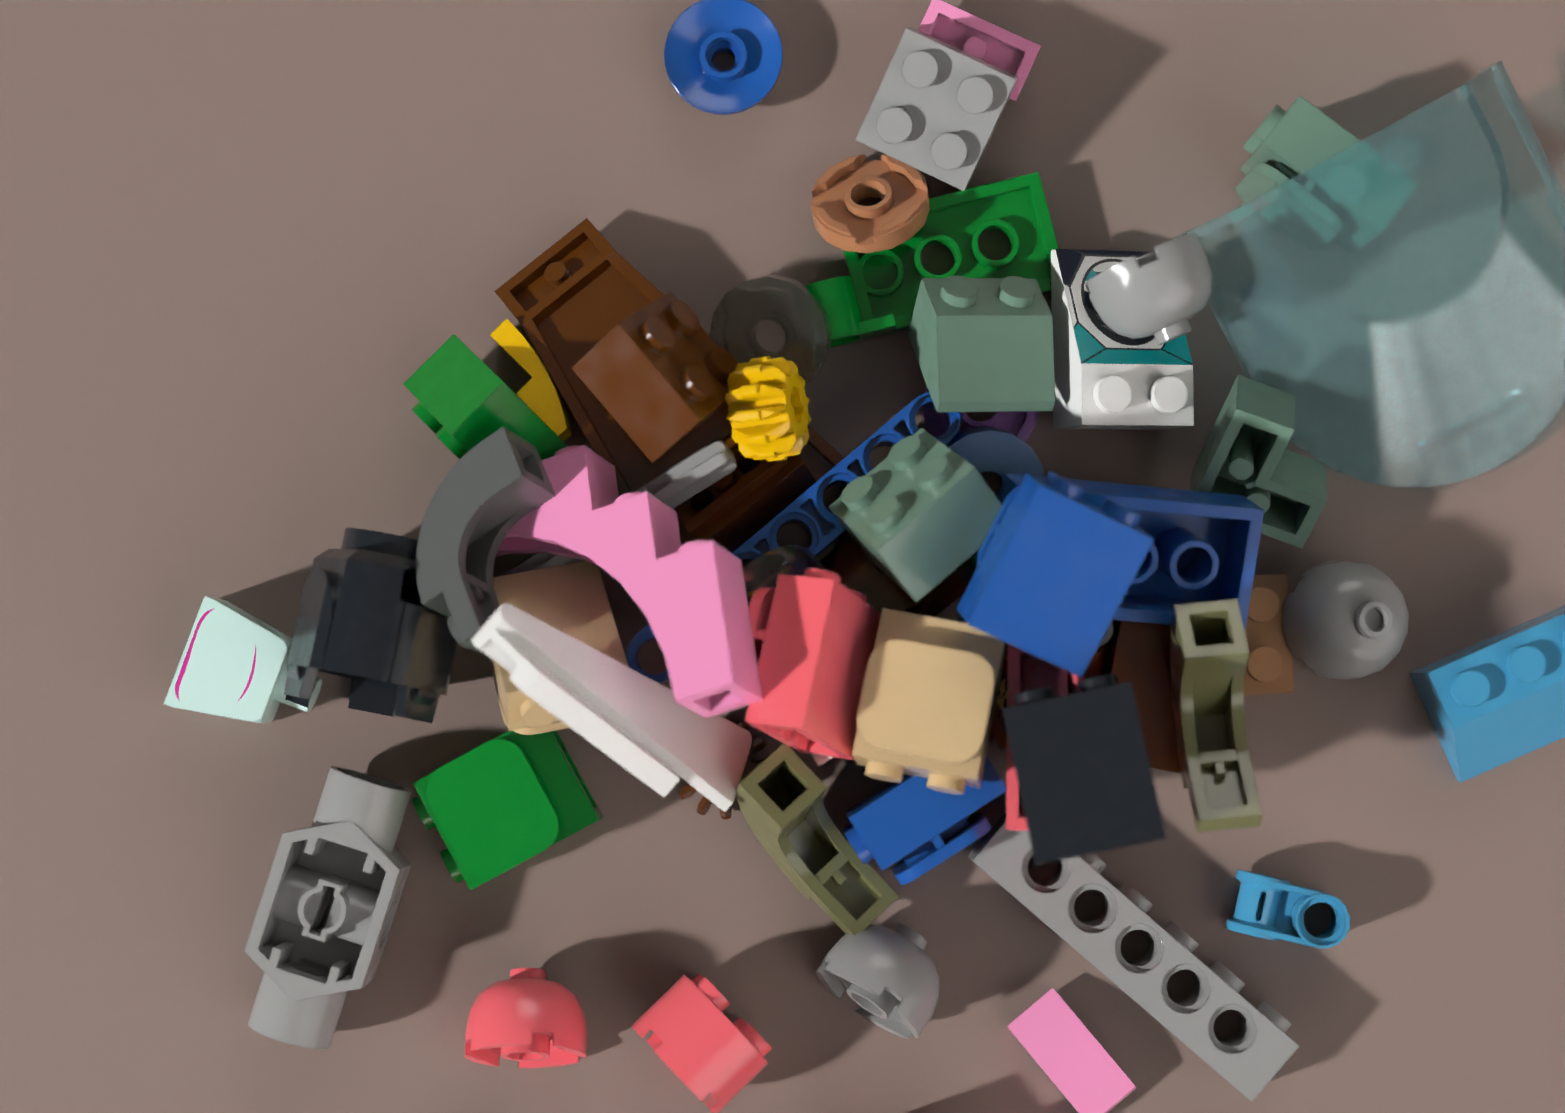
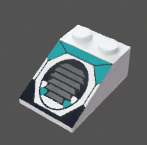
(1104, 376)

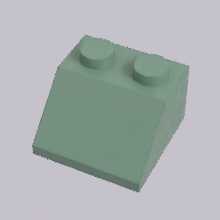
(984, 344)

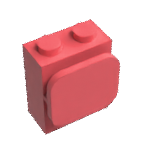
(811, 661)

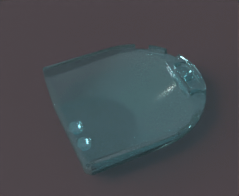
(1407, 291)

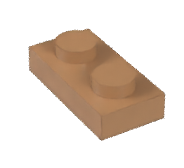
(1269, 659)

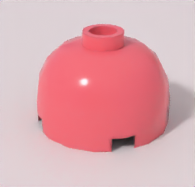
(526, 1023)

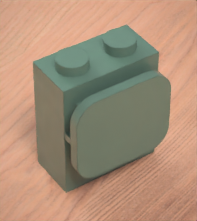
(1289, 145)

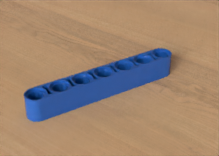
(809, 507)

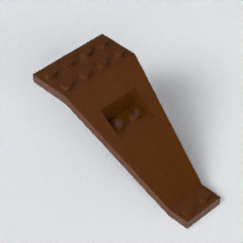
(569, 305)

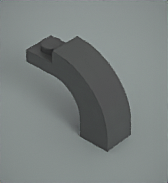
(467, 523)

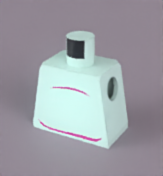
(234, 666)

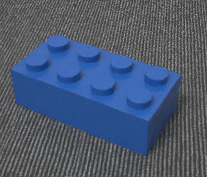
(1199, 550)

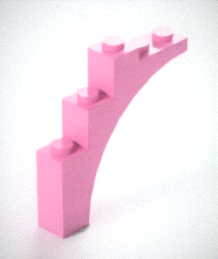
(686, 591)

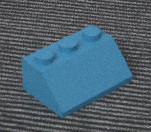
(1498, 695)

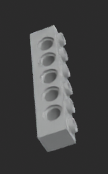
(1244, 1060)

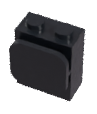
(1083, 770)

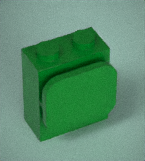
(504, 804)

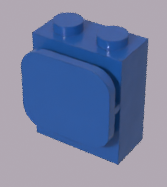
(1054, 571)
(919, 823)

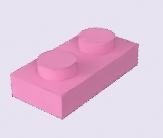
(981, 40)

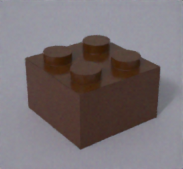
(658, 374)

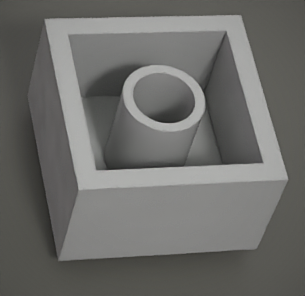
(936, 108)

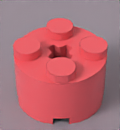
(702, 1042)

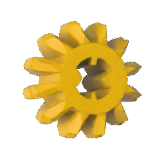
(768, 409)

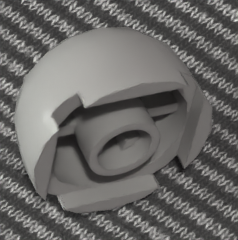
(1154, 291)
(1345, 619)
(885, 976)

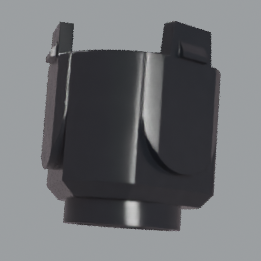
(369, 625)

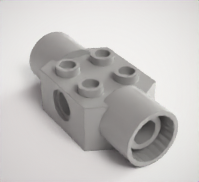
(328, 908)

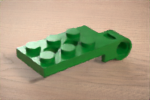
(885, 284)

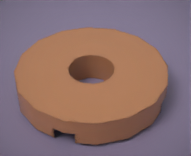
(876, 226)

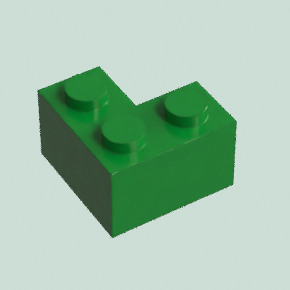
(469, 402)

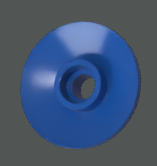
(723, 28)

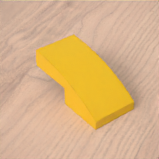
(540, 391)

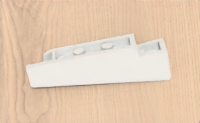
(618, 708)

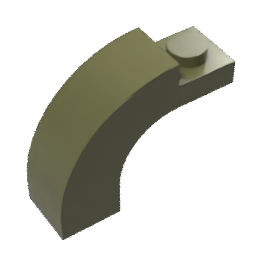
(1208, 714)
(792, 825)

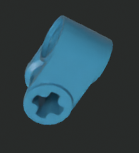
(1275, 911)

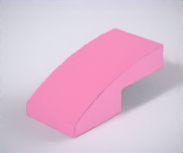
(1071, 1055)

